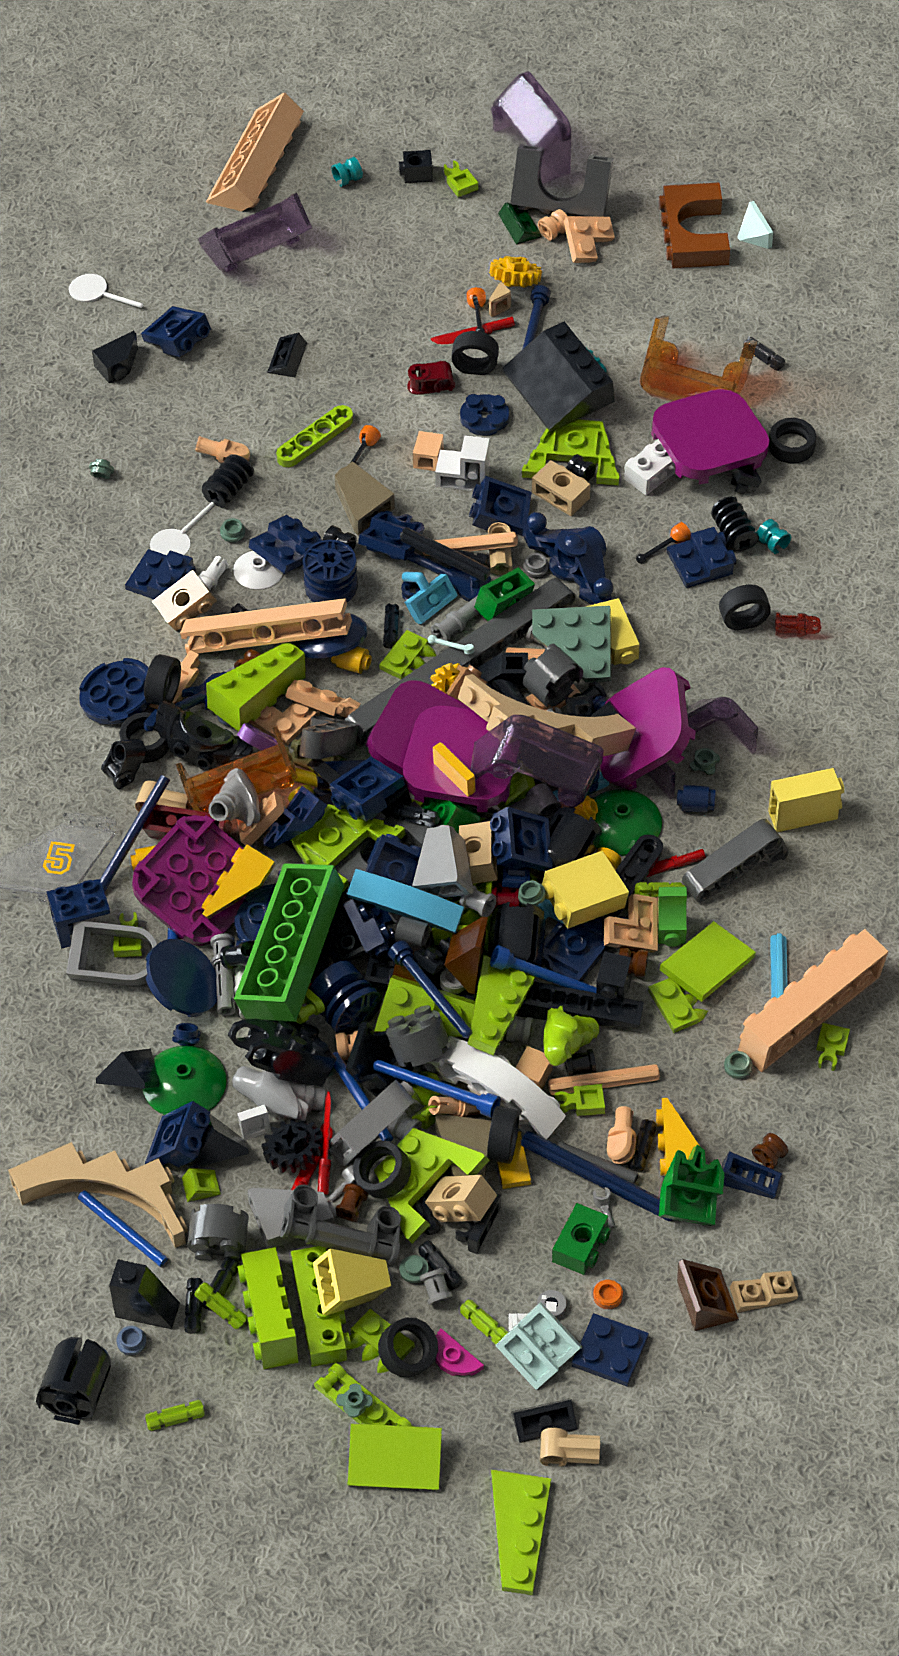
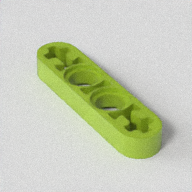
(311, 434)

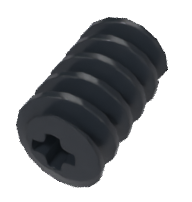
(227, 480)
(734, 524)

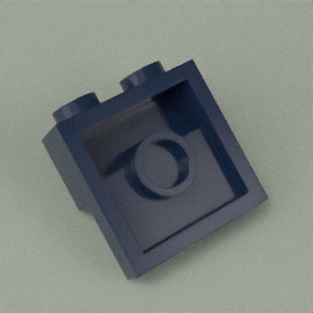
(177, 330)
(500, 503)
(284, 543)
(702, 557)
(158, 573)
(365, 789)
(521, 839)
(394, 859)
(373, 934)
(180, 1135)

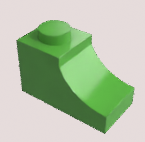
(672, 916)

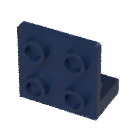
(74, 905)

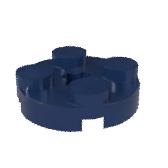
(476, 404)

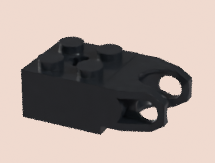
(285, 1050)

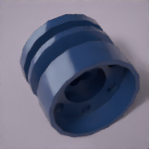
(330, 571)
(346, 997)

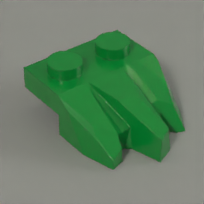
(691, 1188)

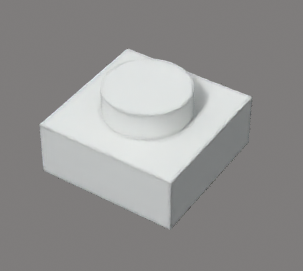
(254, 1122)

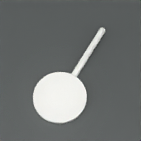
(92, 287)
(176, 539)

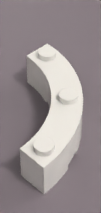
(497, 1076)

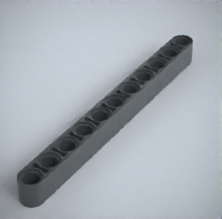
(487, 641)

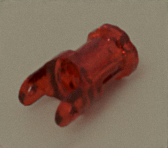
(799, 624)

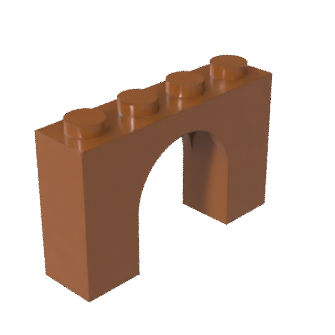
(685, 247)

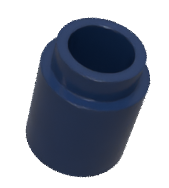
(696, 798)

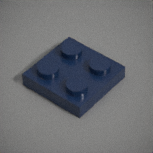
(610, 1349)

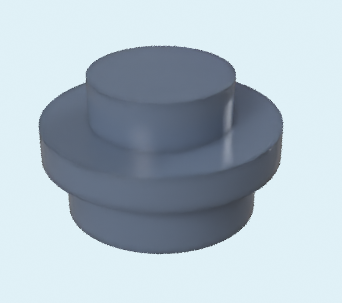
(131, 1340)

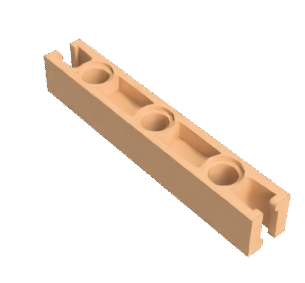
(283, 625)

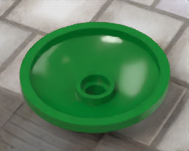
(623, 829)
(201, 1083)

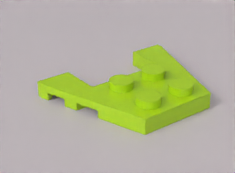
(577, 437)
(337, 836)
(429, 1160)

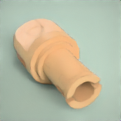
(221, 449)
(451, 1106)
(622, 1137)

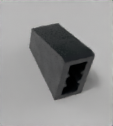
(141, 1296)

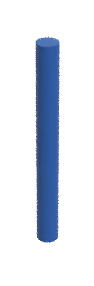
(356, 1091)
(122, 1228)

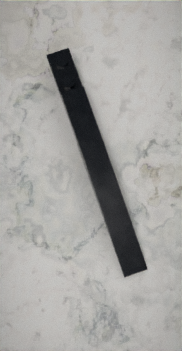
(540, 998)

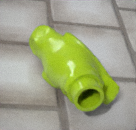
(566, 1035)

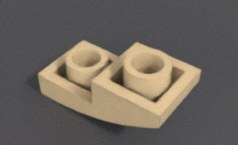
(769, 1290)

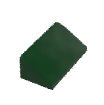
(518, 223)

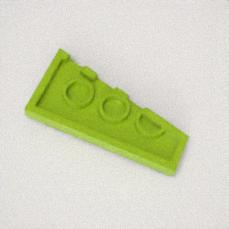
(496, 1004)
(520, 1521)

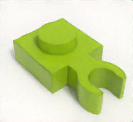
(460, 181)
(127, 946)
(832, 1042)
(585, 1099)

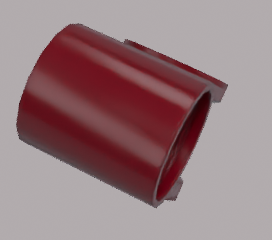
(432, 377)
(505, 895)

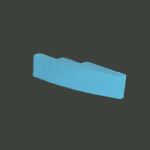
(405, 901)

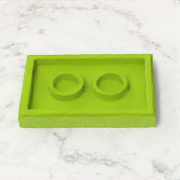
(707, 961)
(394, 1456)

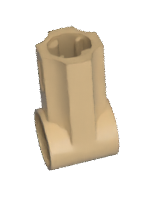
(500, 558)
(168, 798)
(561, 1447)

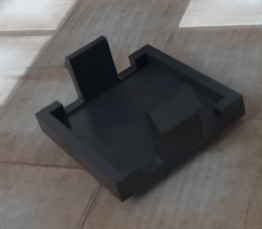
(366, 1050)

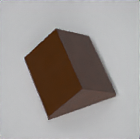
(466, 953)
(705, 1295)

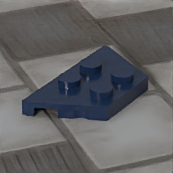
(575, 949)

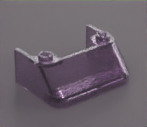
(538, 122)
(256, 233)
(699, 717)
(541, 753)

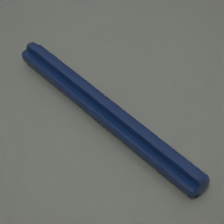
(592, 1172)

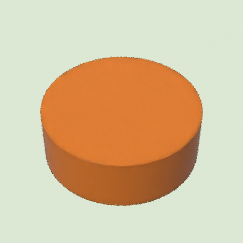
(608, 1294)

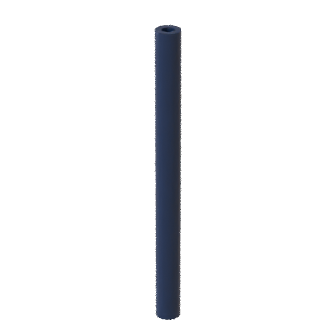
(134, 831)

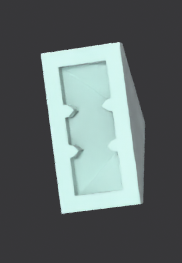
(755, 228)

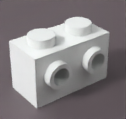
(649, 468)

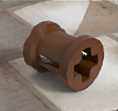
(351, 1202)

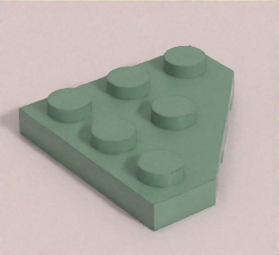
(581, 634)

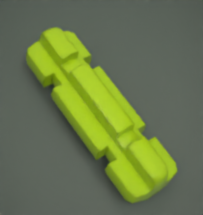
(652, 888)
(220, 1305)
(482, 1321)
(174, 1415)

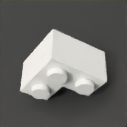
(464, 468)

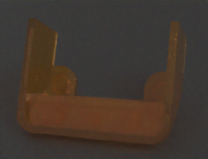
(667, 379)
(266, 770)

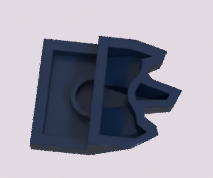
(385, 534)
(297, 818)

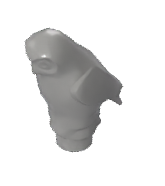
(236, 799)
(278, 1096)

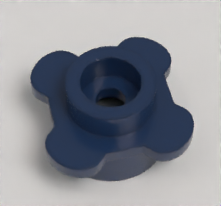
(186, 1034)

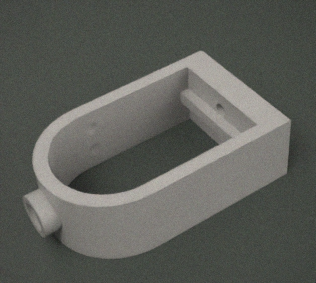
(80, 946)
(371, 1121)

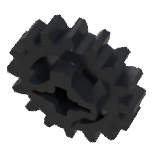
(293, 1145)

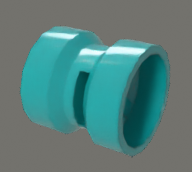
(347, 171)
(772, 535)

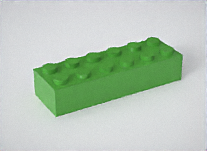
(289, 942)

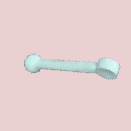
(468, 649)

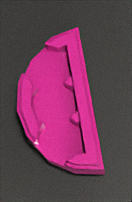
(454, 1358)

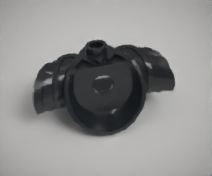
(197, 738)

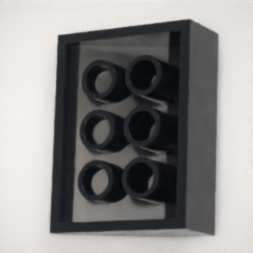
(559, 377)

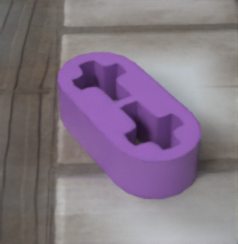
(256, 737)

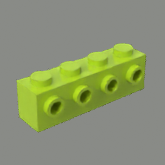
(323, 1333)

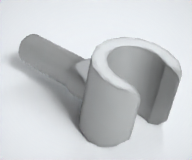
(349, 1179)
(603, 1203)

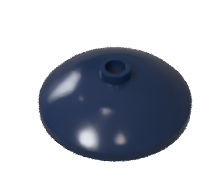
(335, 645)

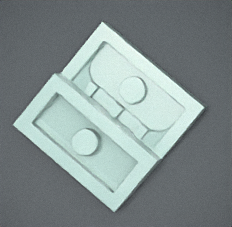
(538, 1345)

